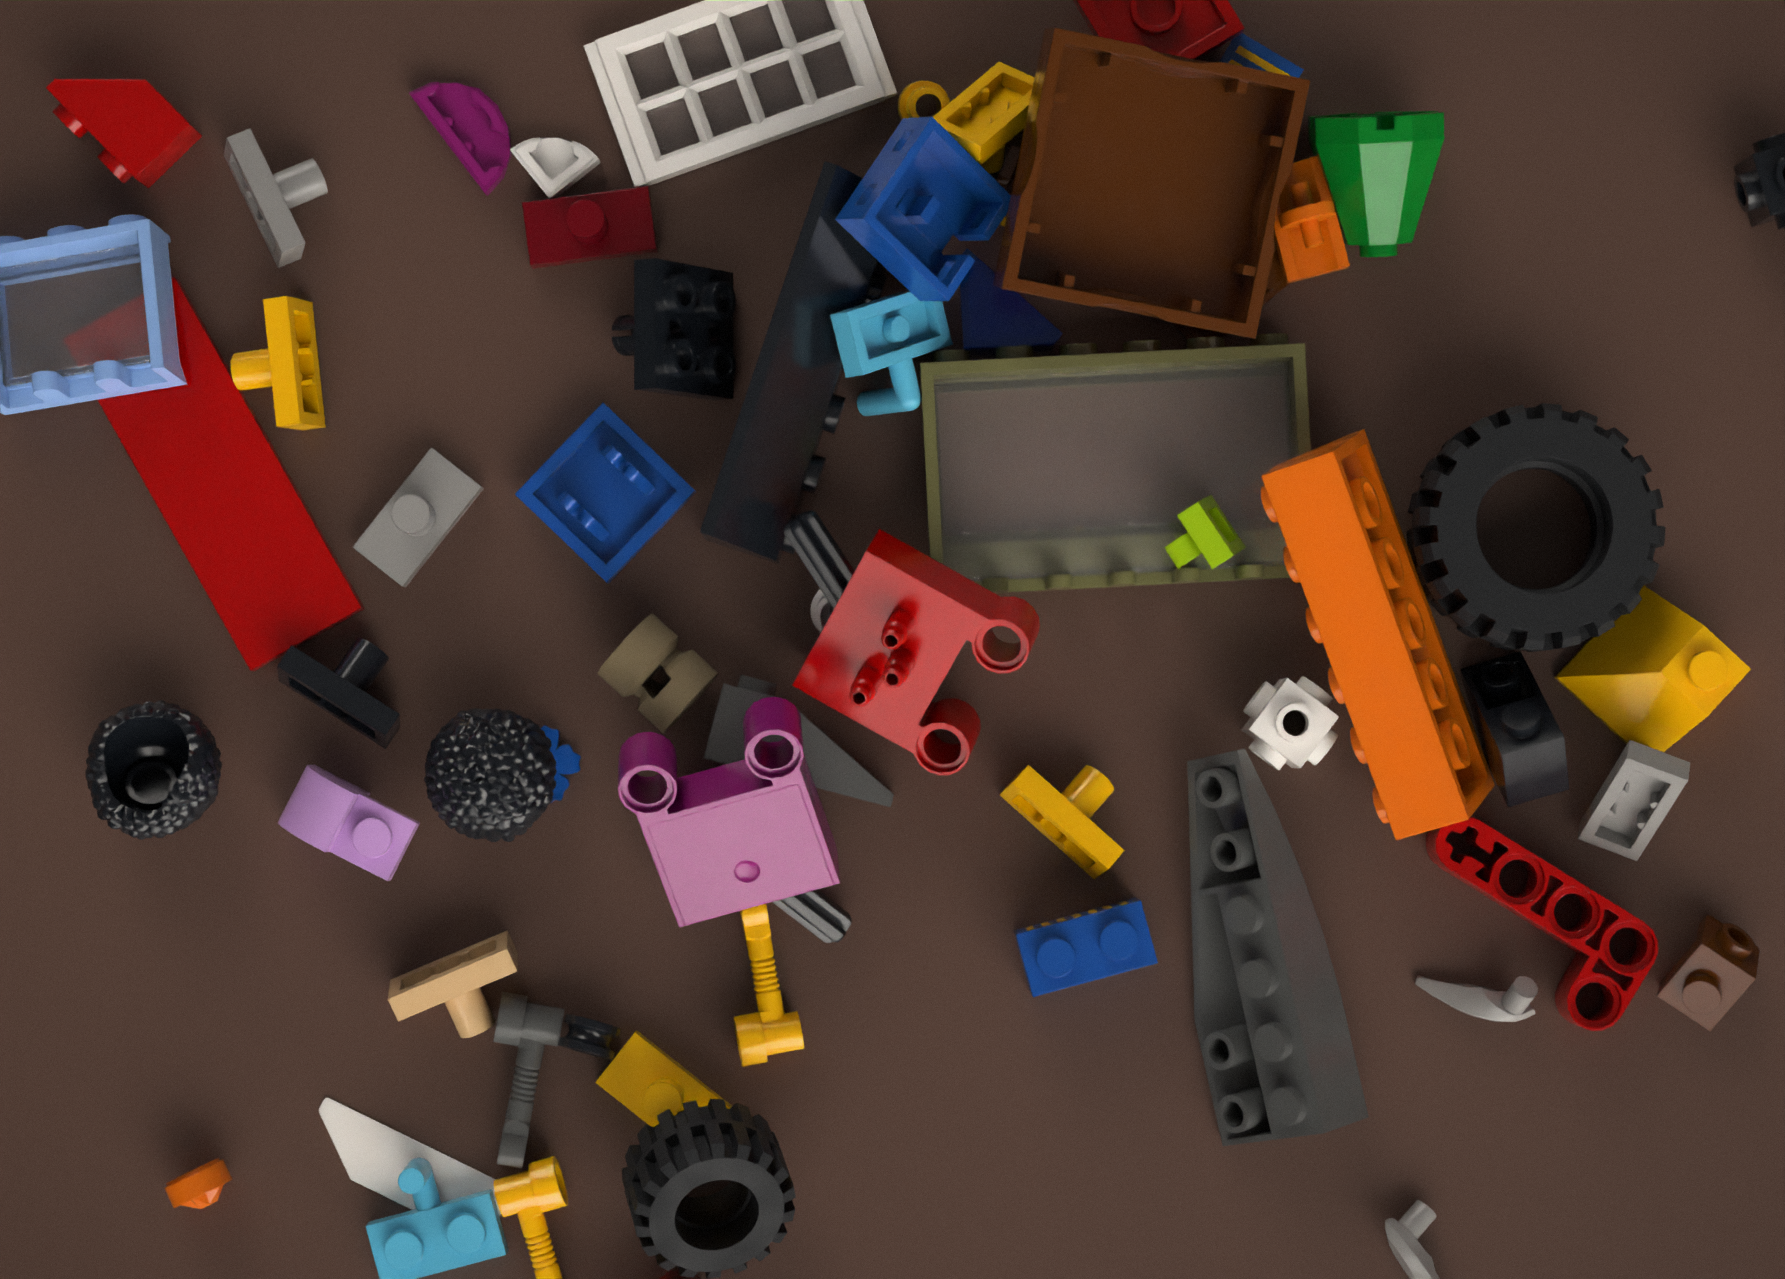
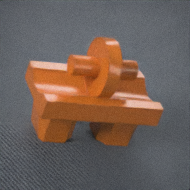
(1307, 225)

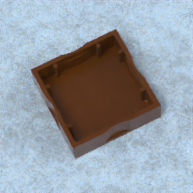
(1150, 182)

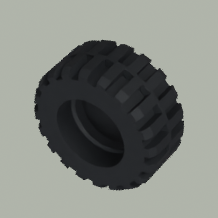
(1618, 510)

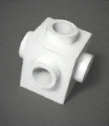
(1266, 723)

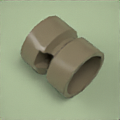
(640, 658)

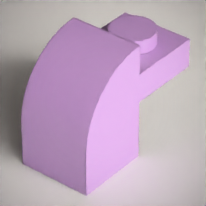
(347, 822)

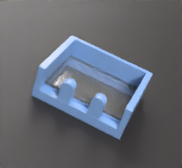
(86, 315)

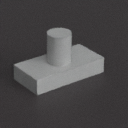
(274, 194)
(418, 517)
(1633, 800)

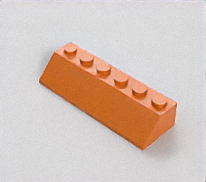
(1377, 636)

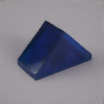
(999, 317)

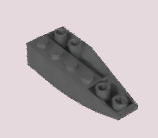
(1262, 969)

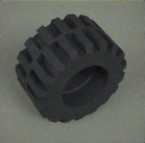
(718, 1228)

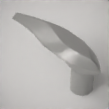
(1483, 1001)
(1403, 1241)

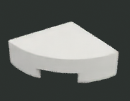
(555, 162)

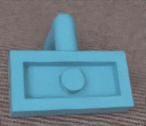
(890, 335)
(436, 1233)

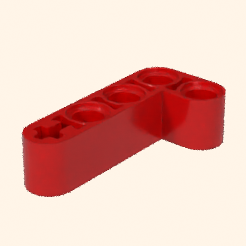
(1536, 906)

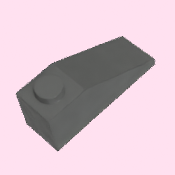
(828, 762)

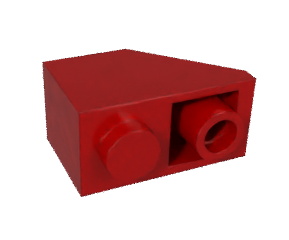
(130, 120)

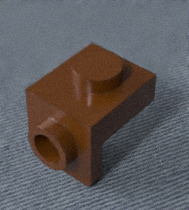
(1711, 972)

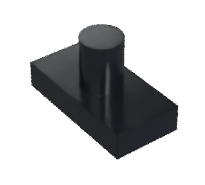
(345, 689)

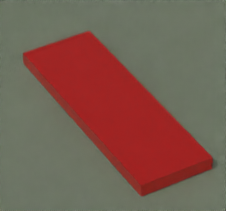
(232, 502)

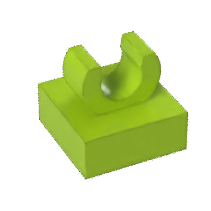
(1206, 534)

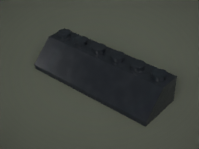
(793, 382)

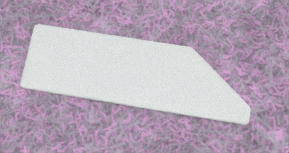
(378, 1154)

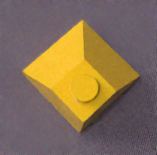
(1653, 673)

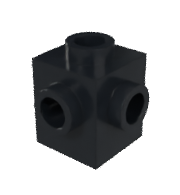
(1761, 182)

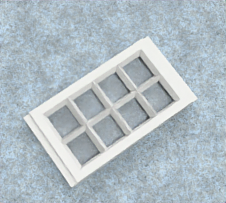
(734, 78)

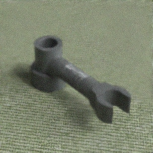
(529, 1028)

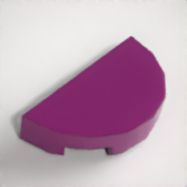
(470, 127)

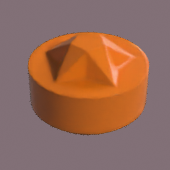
(199, 1186)

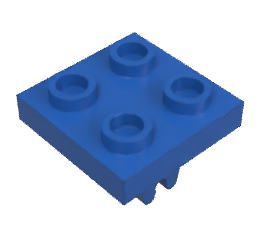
(605, 493)

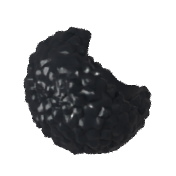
(152, 769)
(490, 774)

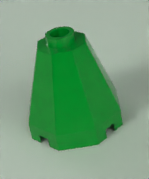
(1377, 172)

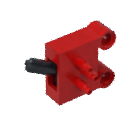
(898, 635)

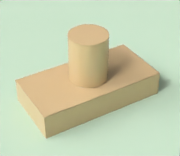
(456, 983)

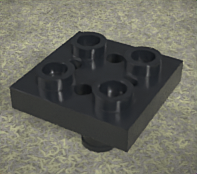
(680, 330)

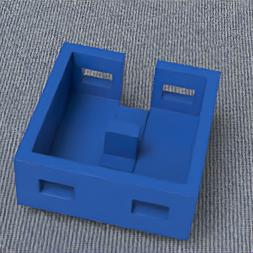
(916, 200)

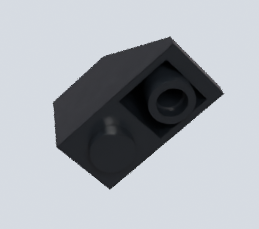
(1516, 729)

